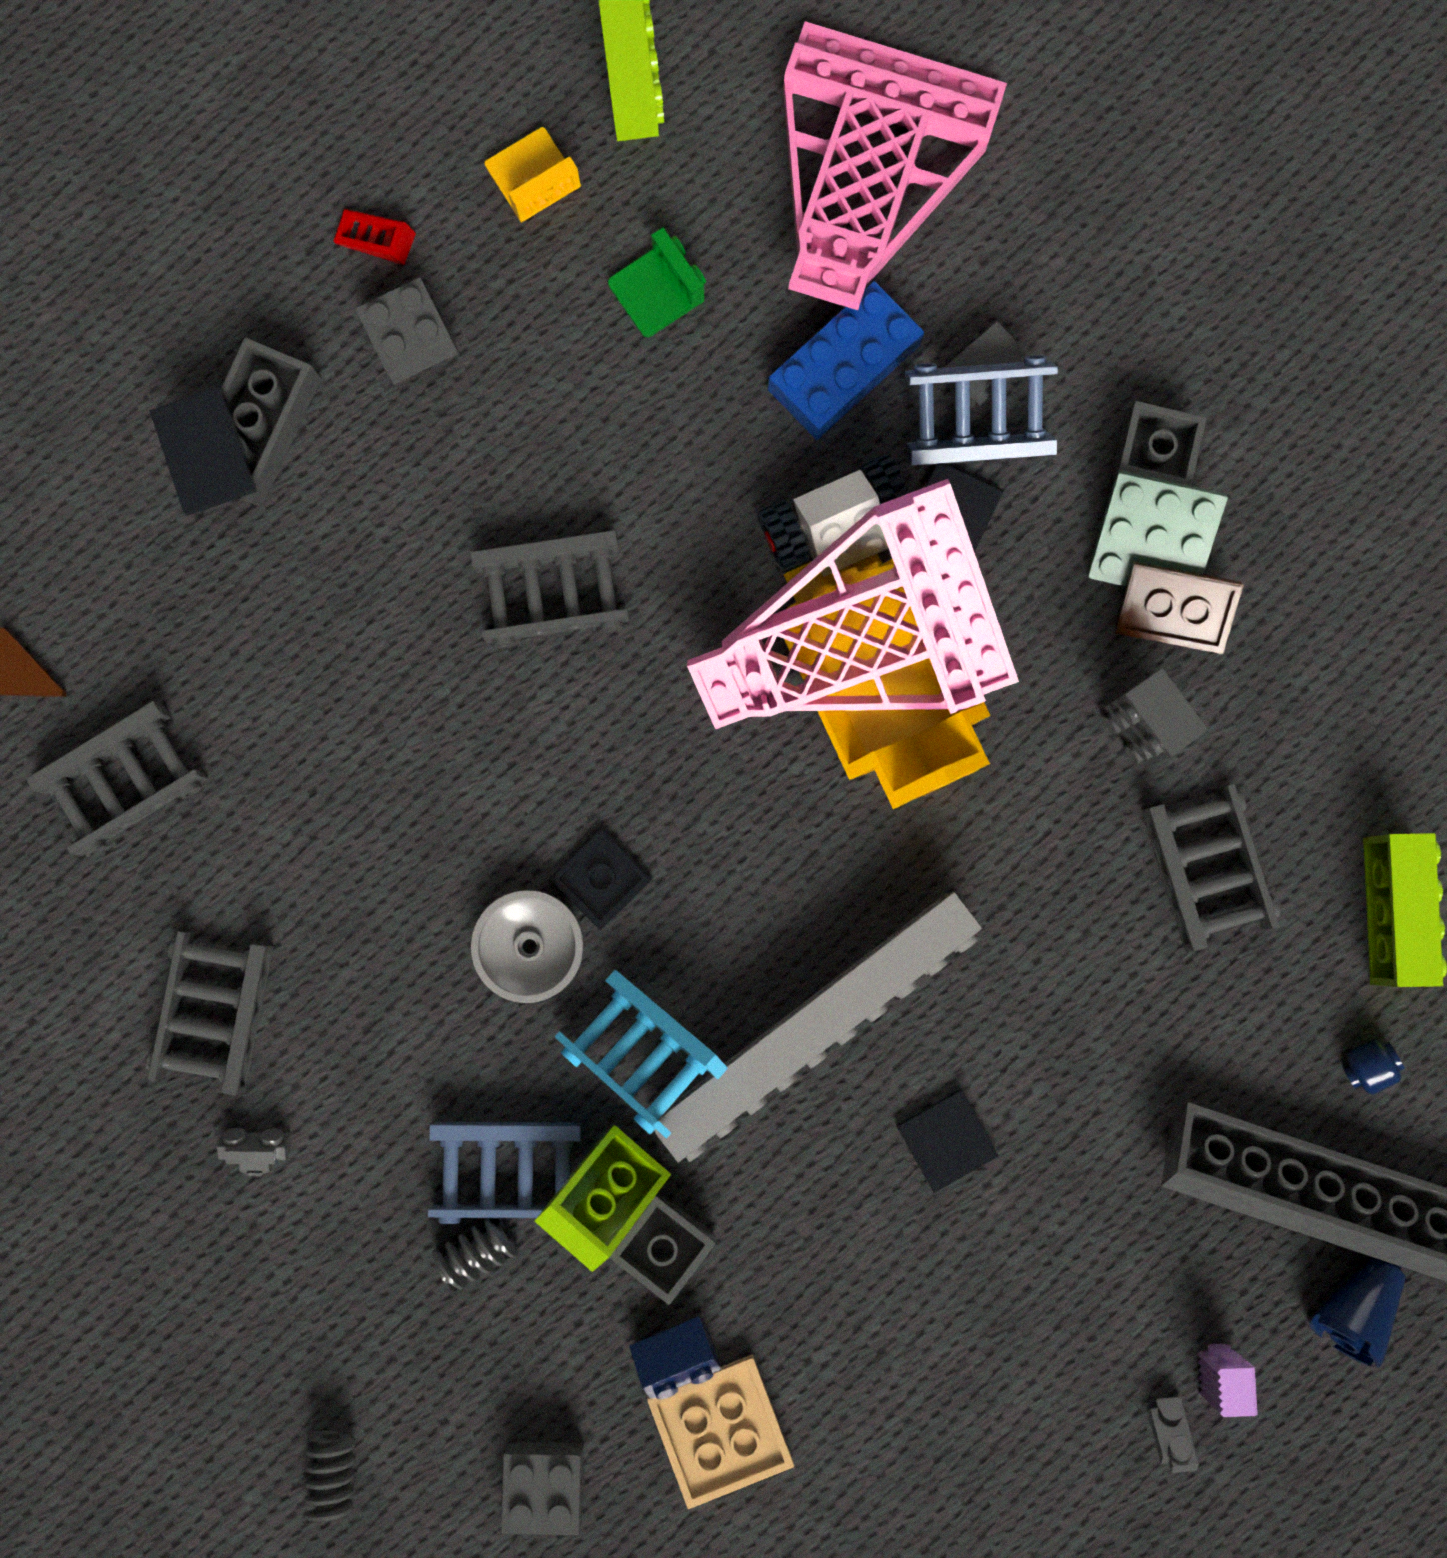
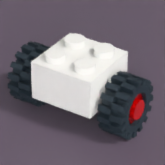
(830, 513)

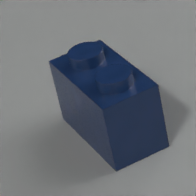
(675, 1359)

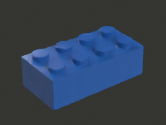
(845, 361)

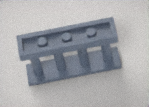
(999, 441)
(488, 1138)

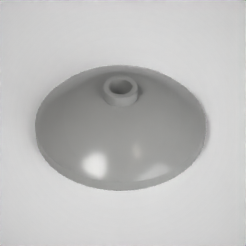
(500, 953)

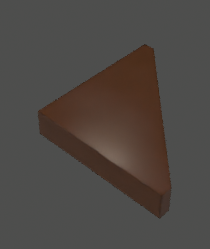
(22, 672)

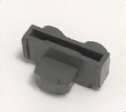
(254, 1151)
(1173, 1435)

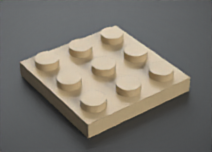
(721, 1433)

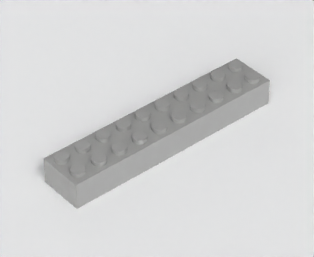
(817, 1024)

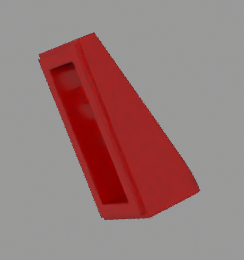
(396, 242)

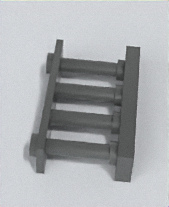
(528, 559)
(86, 761)
(1185, 894)
(239, 1036)

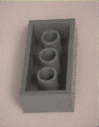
(267, 403)

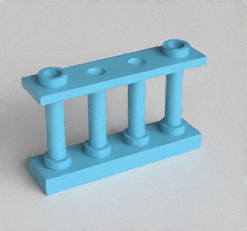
(674, 1038)

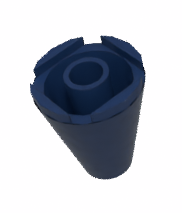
(1363, 1312)

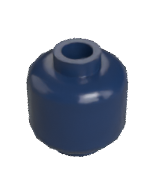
(1373, 1066)

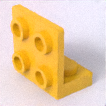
(533, 174)

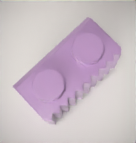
(1228, 1381)

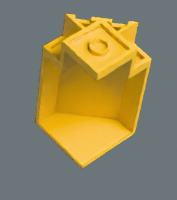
(906, 747)

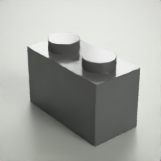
(992, 347)

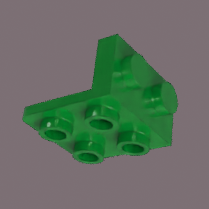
(658, 285)

